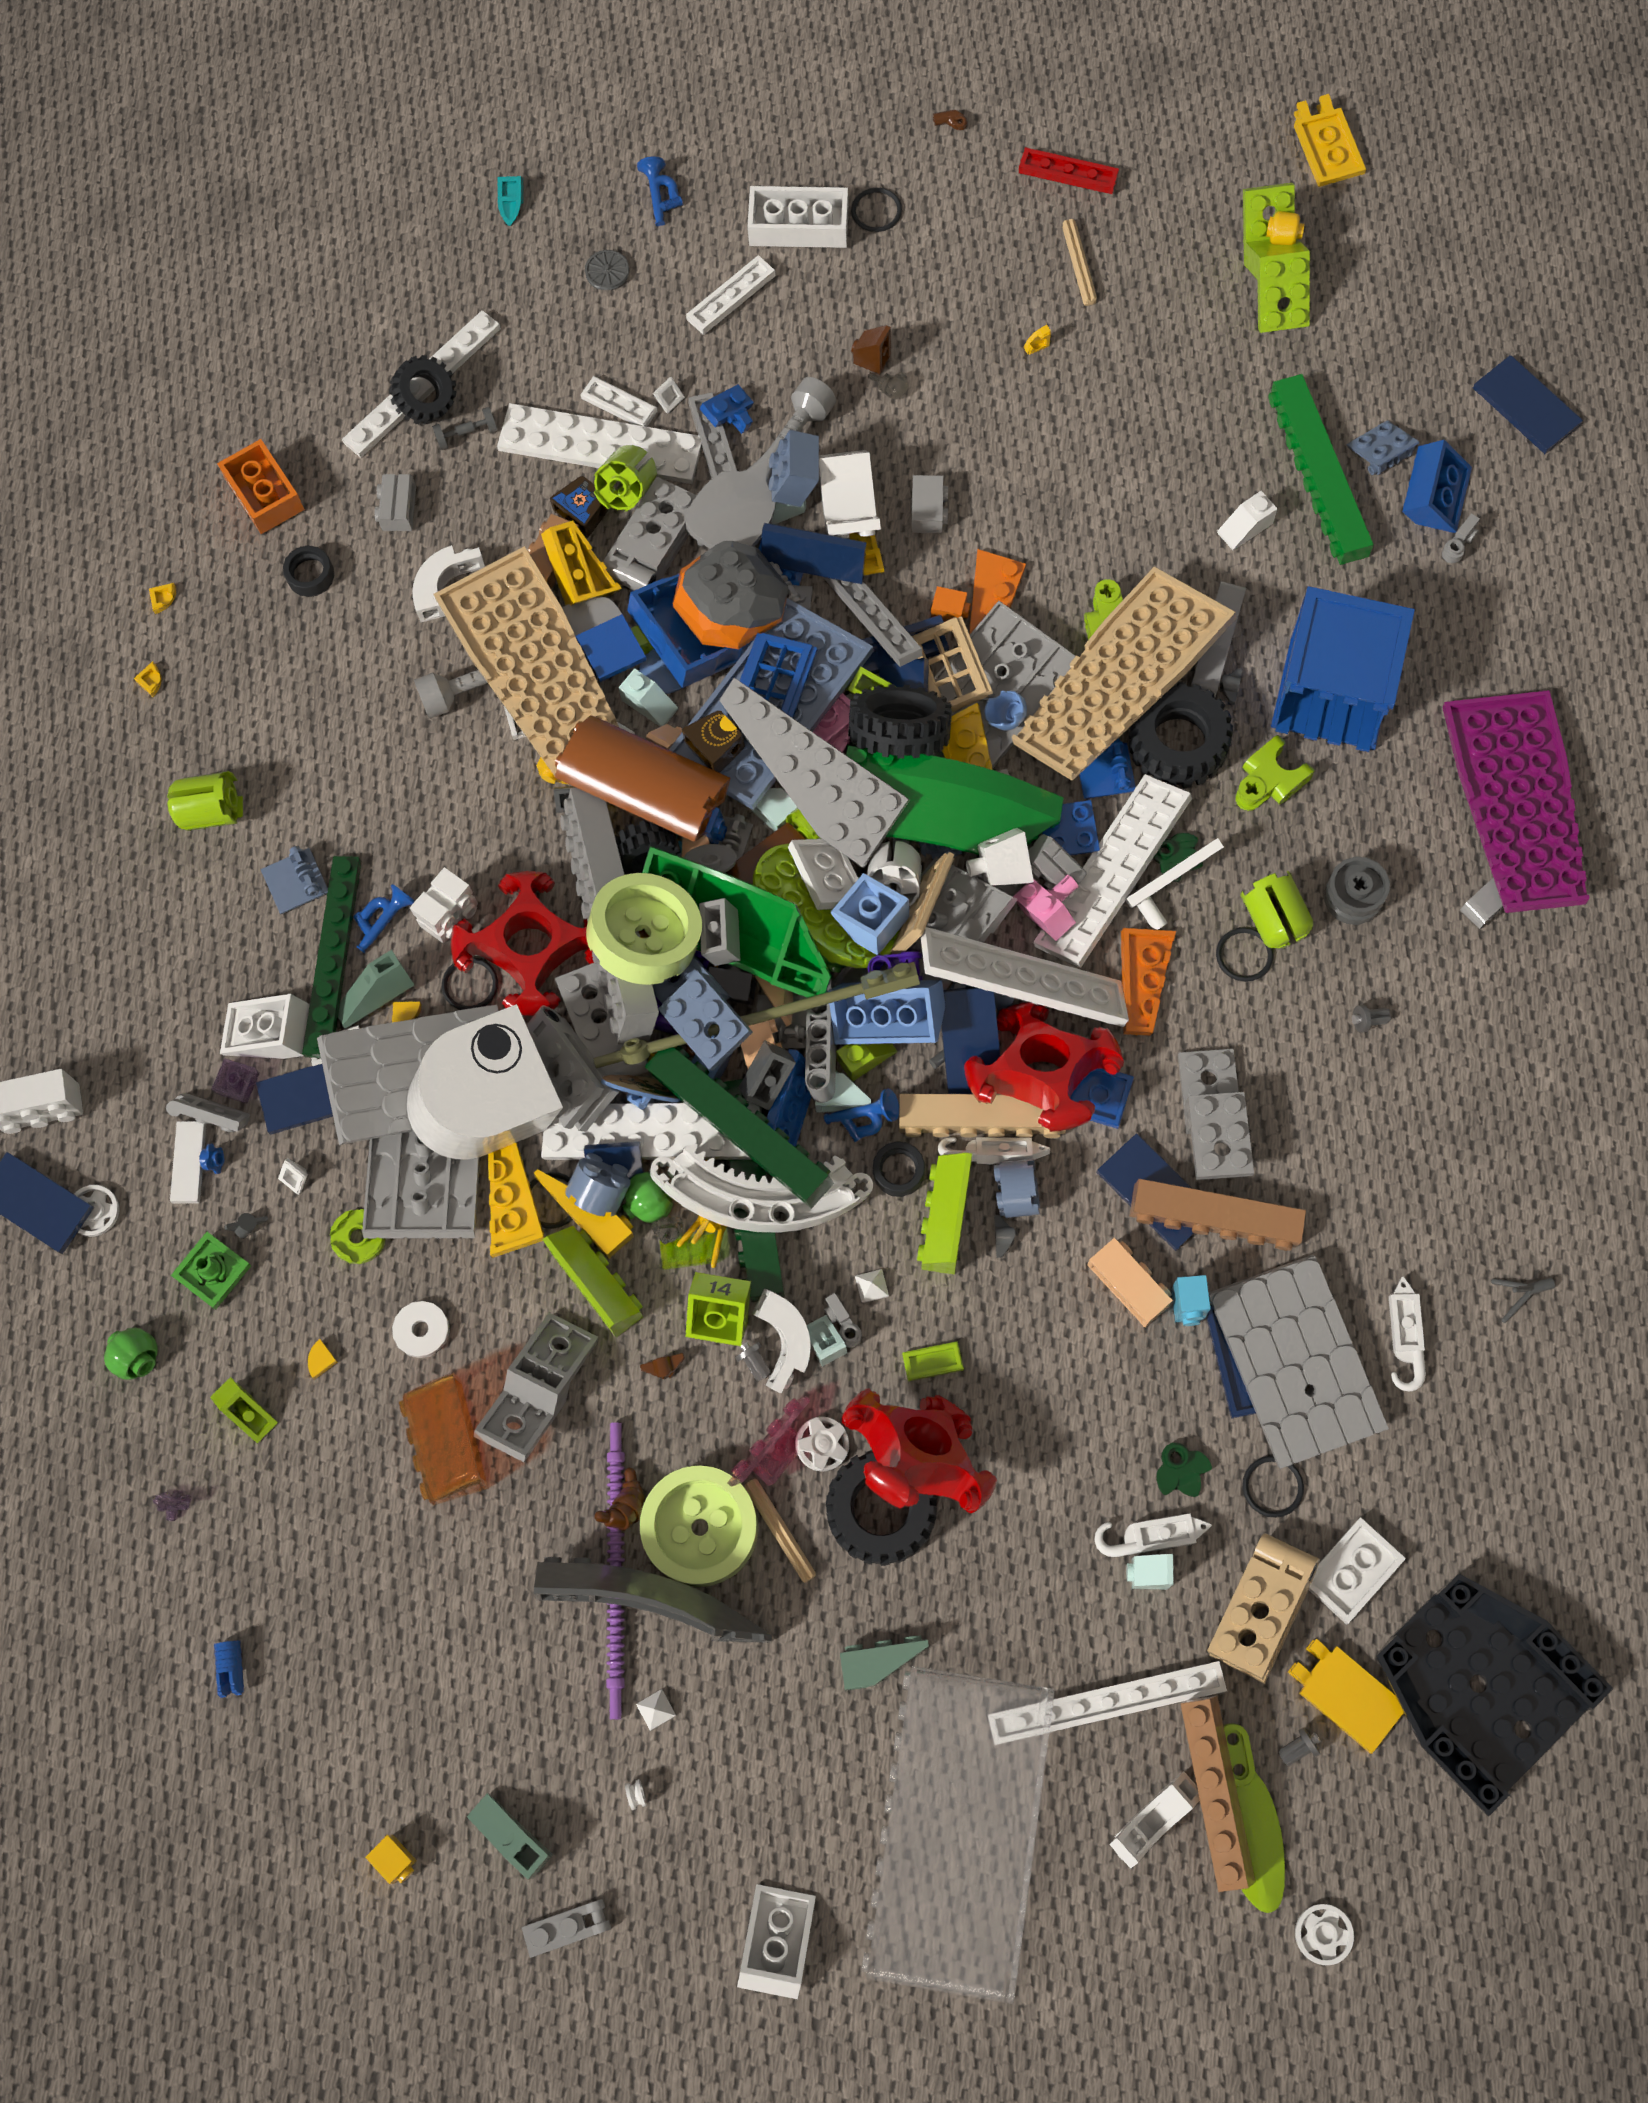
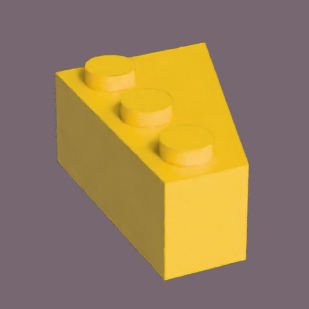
(576, 566)

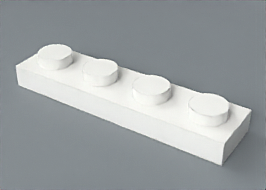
(730, 295)

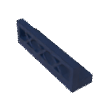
(881, 657)

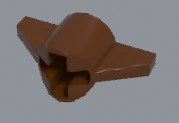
(663, 1366)

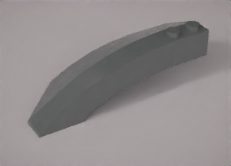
(644, 1591)

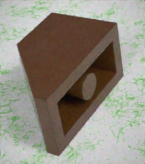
(873, 349)

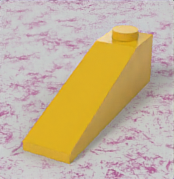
(606, 1231)

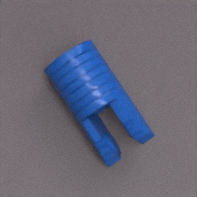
(229, 1668)

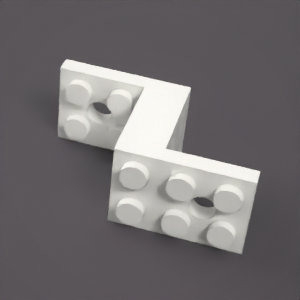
(848, 494)

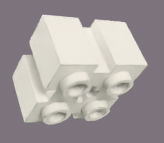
(444, 905)

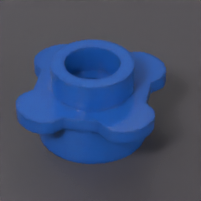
(212, 1158)

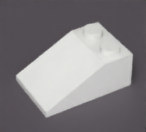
(265, 1027)
(776, 1942)

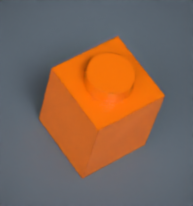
(950, 604)

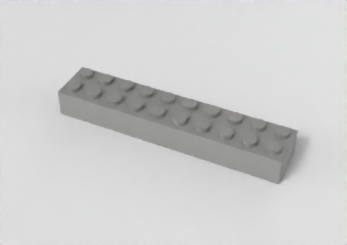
(596, 863)

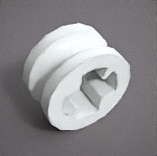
(635, 1794)

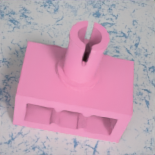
(1046, 906)

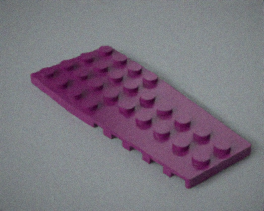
(1520, 797)

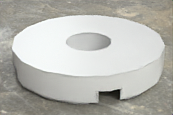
(404, 1329)

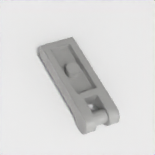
(208, 1112)
(565, 1928)

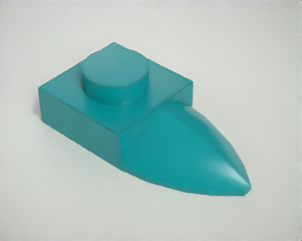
(510, 197)

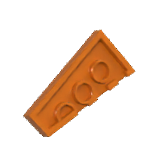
(994, 581)
(1143, 975)

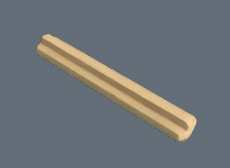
(1079, 262)
(780, 1530)

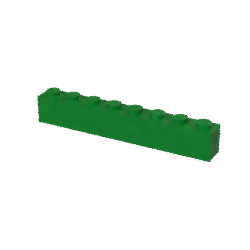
(1320, 470)

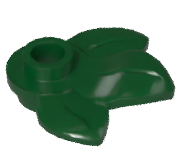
(1180, 848)
(1184, 1474)

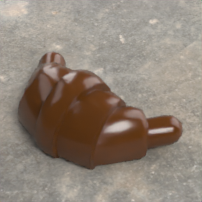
(626, 1506)

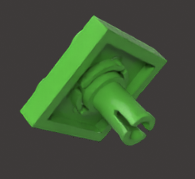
(204, 1264)

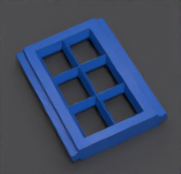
(800, 674)

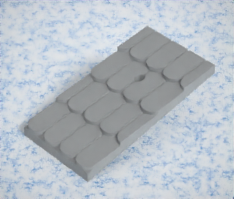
(1031, 663)
(963, 908)
(373, 1069)
(418, 1191)
(1290, 1336)

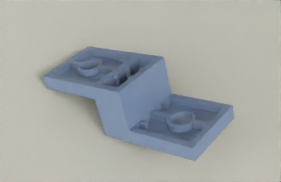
(696, 1004)

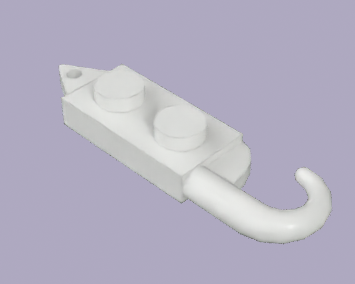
(997, 1150)
(1407, 1333)
(1153, 1535)

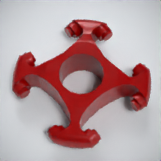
(522, 914)
(1040, 1043)
(918, 1451)

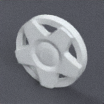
(101, 1212)
(822, 1443)
(1324, 1934)

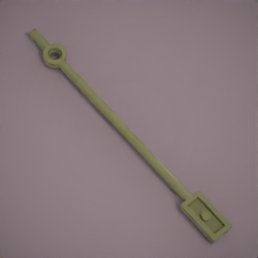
(873, 985)

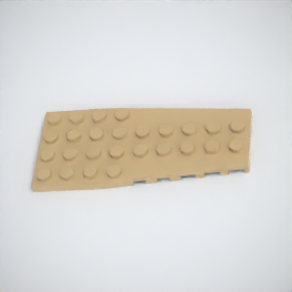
(525, 650)
(1123, 671)

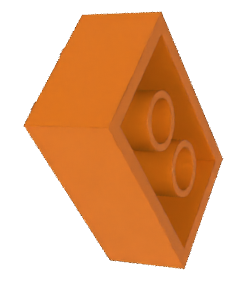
(261, 486)

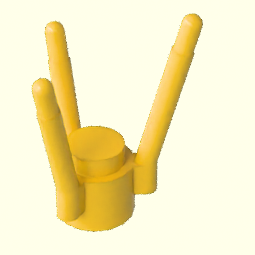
(709, 1226)

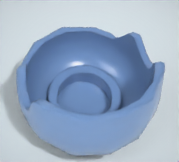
(1006, 710)

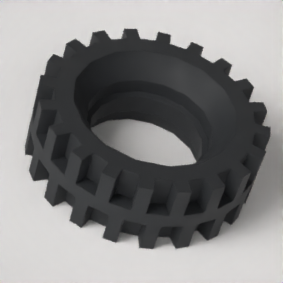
(900, 721)

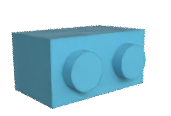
(1190, 1299)

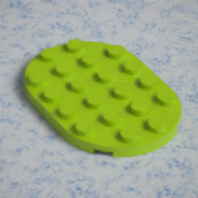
(780, 876)

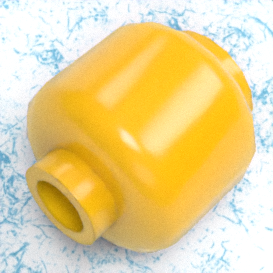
(1284, 228)

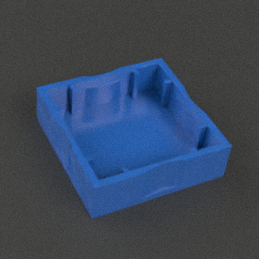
(671, 636)

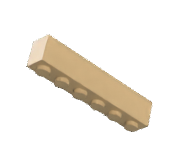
(965, 1115)

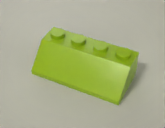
(946, 1213)
(594, 1280)

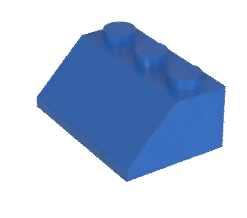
(1437, 487)

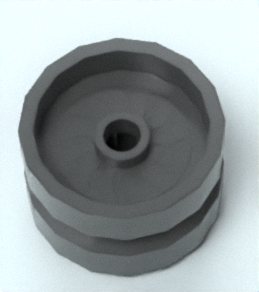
(1356, 890)

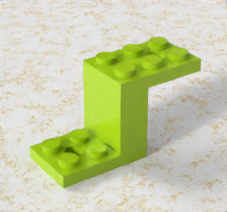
(1278, 268)

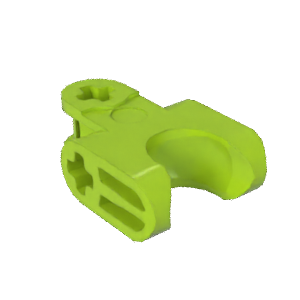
(1102, 605)
(1268, 779)

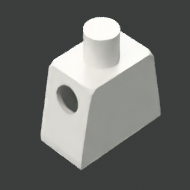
(1003, 859)

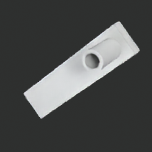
(1142, 897)

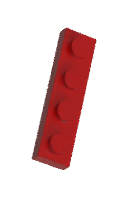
(1068, 170)

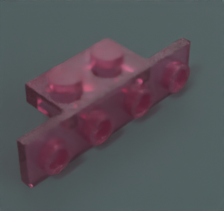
(776, 1451)

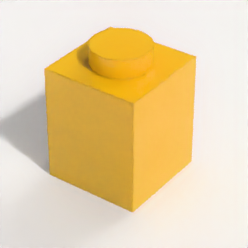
(392, 1860)

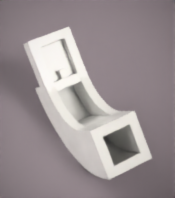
(437, 573)
(793, 1336)
(1155, 1819)

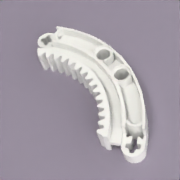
(717, 1194)

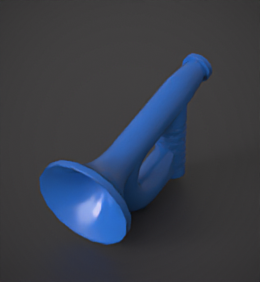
(651, 168)
(390, 908)
(886, 1105)

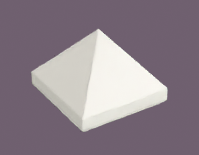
(669, 395)
(293, 1175)
(871, 1286)
(656, 1709)

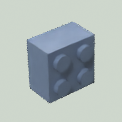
(794, 468)

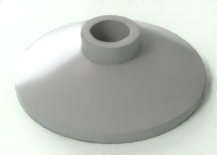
(713, 856)

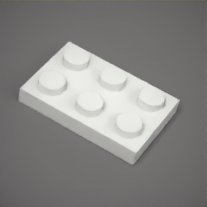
(823, 870)
(1354, 1570)

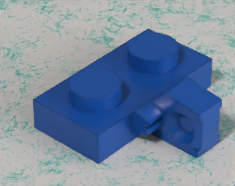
(729, 407)

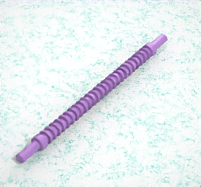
(615, 1682)

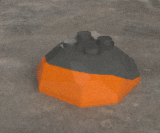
(730, 595)

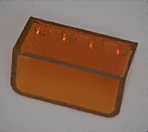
(443, 1440)

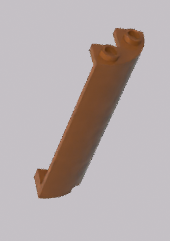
(641, 777)

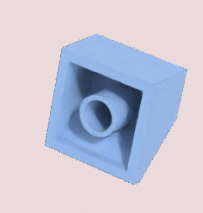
(871, 913)

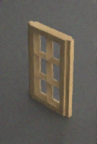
(969, 655)
(922, 908)

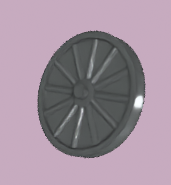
(607, 270)

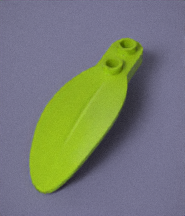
(1260, 1826)

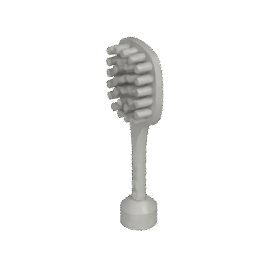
(740, 502)
(438, 692)

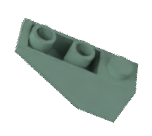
(375, 986)
(870, 1666)
(509, 1837)

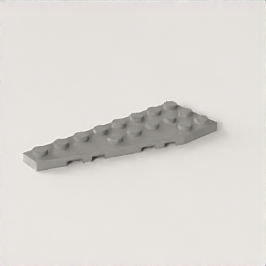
(830, 789)

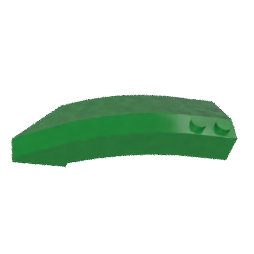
(959, 801)
(771, 929)

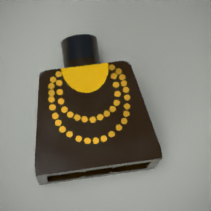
(714, 740)

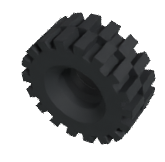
(636, 841)

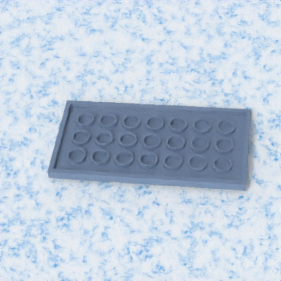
(832, 671)

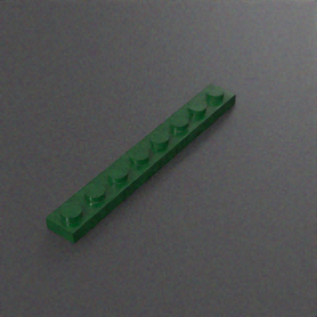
(332, 952)

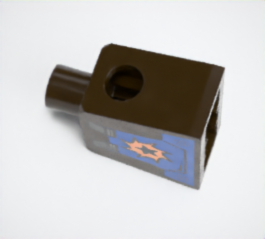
(579, 504)

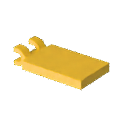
(1327, 142)
(1348, 1695)

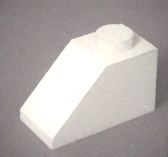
(1248, 520)

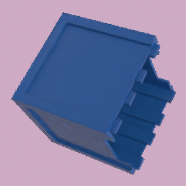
(1342, 668)

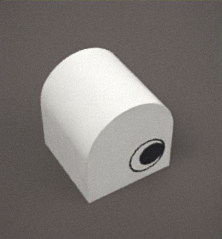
(481, 1088)

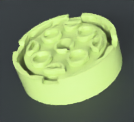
(650, 904)
(675, 1506)

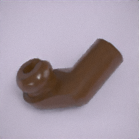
(952, 118)

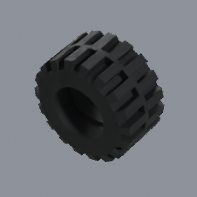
(439, 379)

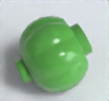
(646, 1199)
(130, 1353)

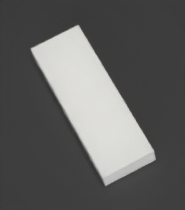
(618, 402)
(186, 1164)

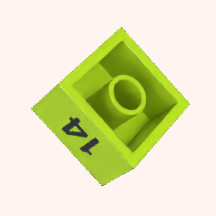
(718, 1309)

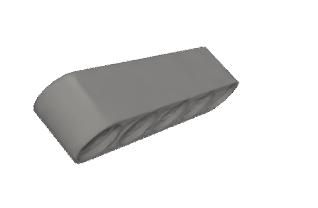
(1212, 662)
(1483, 905)
(818, 1049)

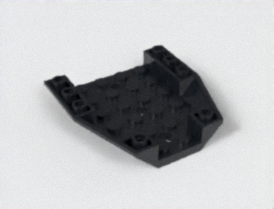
(1527, 1678)

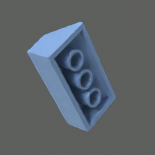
(895, 1017)

